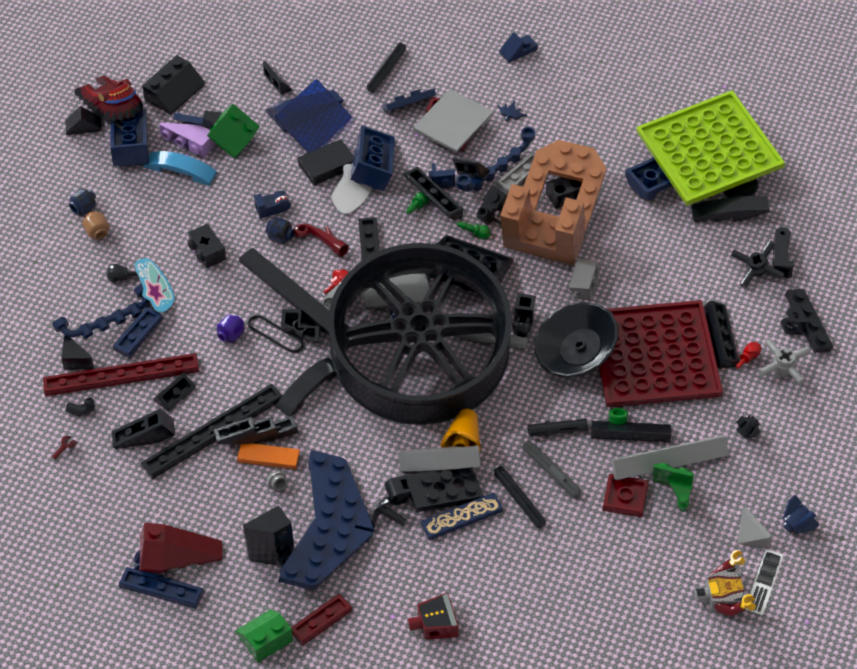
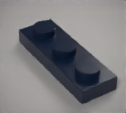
(137, 332)

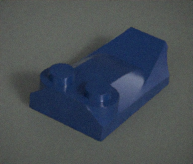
(647, 179)

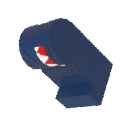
(271, 204)

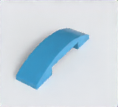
(182, 164)

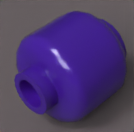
(230, 328)

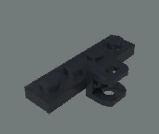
(804, 318)

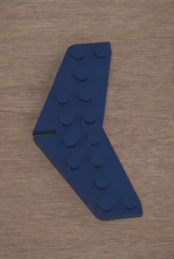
(338, 527)

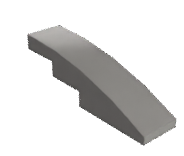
(439, 458)

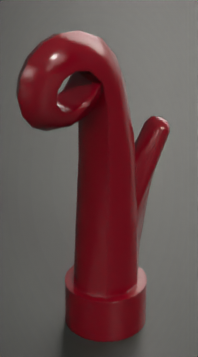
(338, 246)

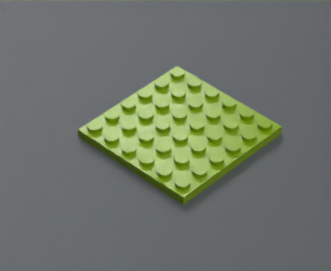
(710, 147)

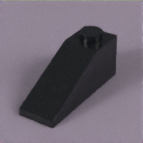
(145, 430)

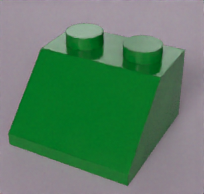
(233, 130)
(265, 634)

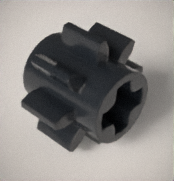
(748, 426)

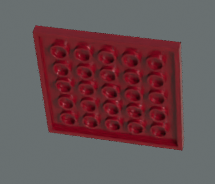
(660, 356)

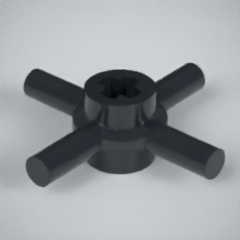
(757, 264)

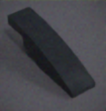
(731, 207)
(248, 432)

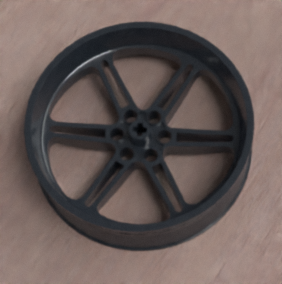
(419, 329)

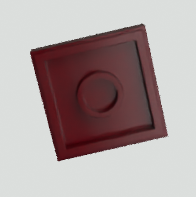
(625, 496)

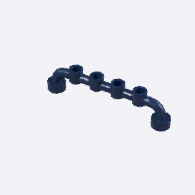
(467, 184)
(102, 322)

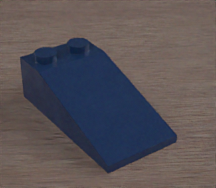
(131, 143)
(373, 158)

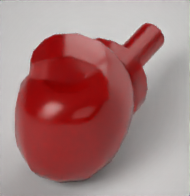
(338, 276)
(751, 351)

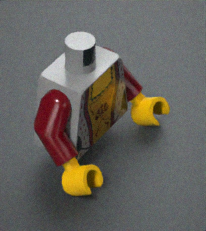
(725, 589)

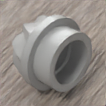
(277, 480)

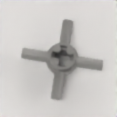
(784, 362)

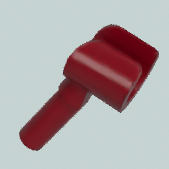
(64, 441)

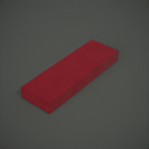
(321, 619)

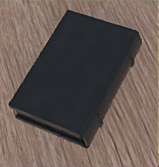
(325, 162)

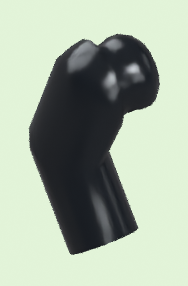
(82, 409)

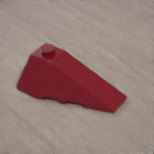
(172, 547)

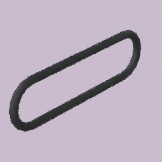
(271, 339)

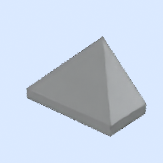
(752, 531)

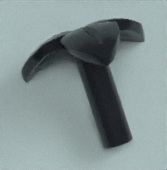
(382, 509)

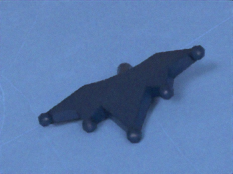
(510, 111)

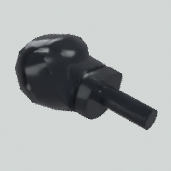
(118, 272)

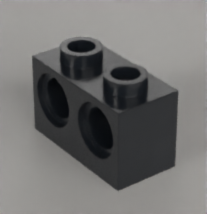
(560, 189)

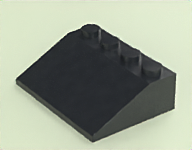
(495, 262)

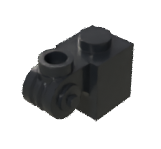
(494, 201)
(524, 314)

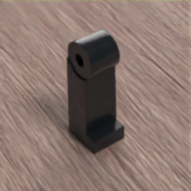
(780, 252)

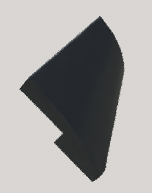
(297, 323)

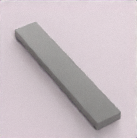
(674, 456)

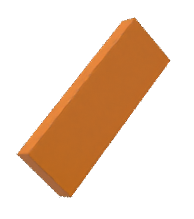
(268, 455)

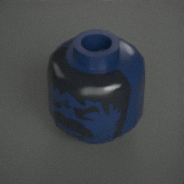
(82, 201)
(279, 230)

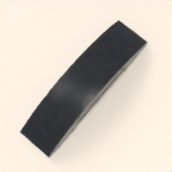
(305, 385)

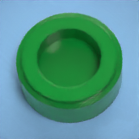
(618, 416)

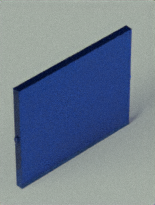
(313, 116)

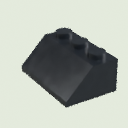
(172, 85)
(269, 537)

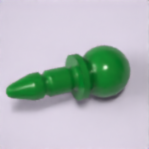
(417, 203)
(482, 231)

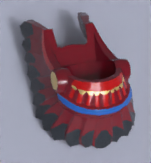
(112, 100)

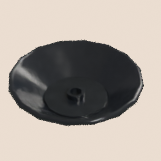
(567, 330)

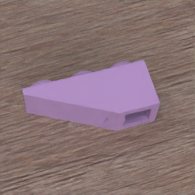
(189, 137)

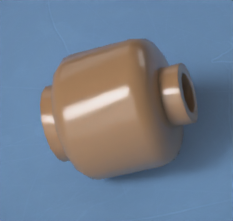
(96, 225)

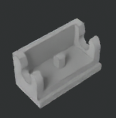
(584, 279)

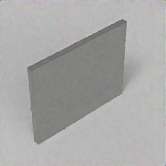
(453, 120)
(412, 285)

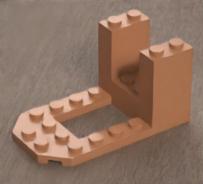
(544, 233)

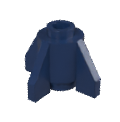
(798, 517)

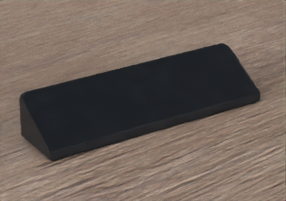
(434, 193)
(721, 335)
(631, 431)

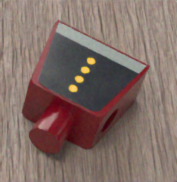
(435, 618)

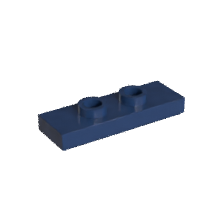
(415, 96)

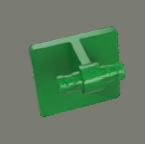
(679, 479)

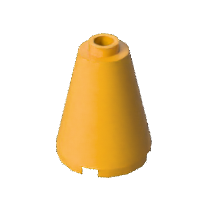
(463, 431)

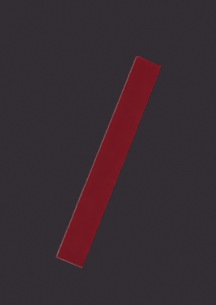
(120, 374)

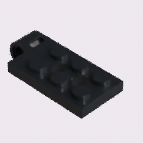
(424, 496)

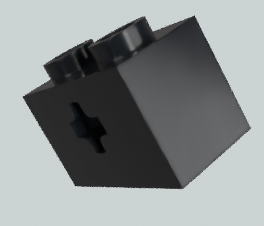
(206, 245)

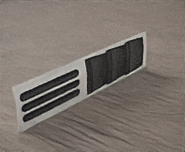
(765, 580)

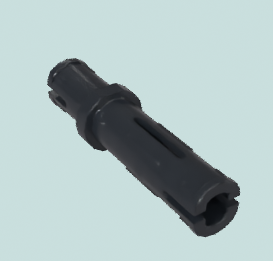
(557, 427)

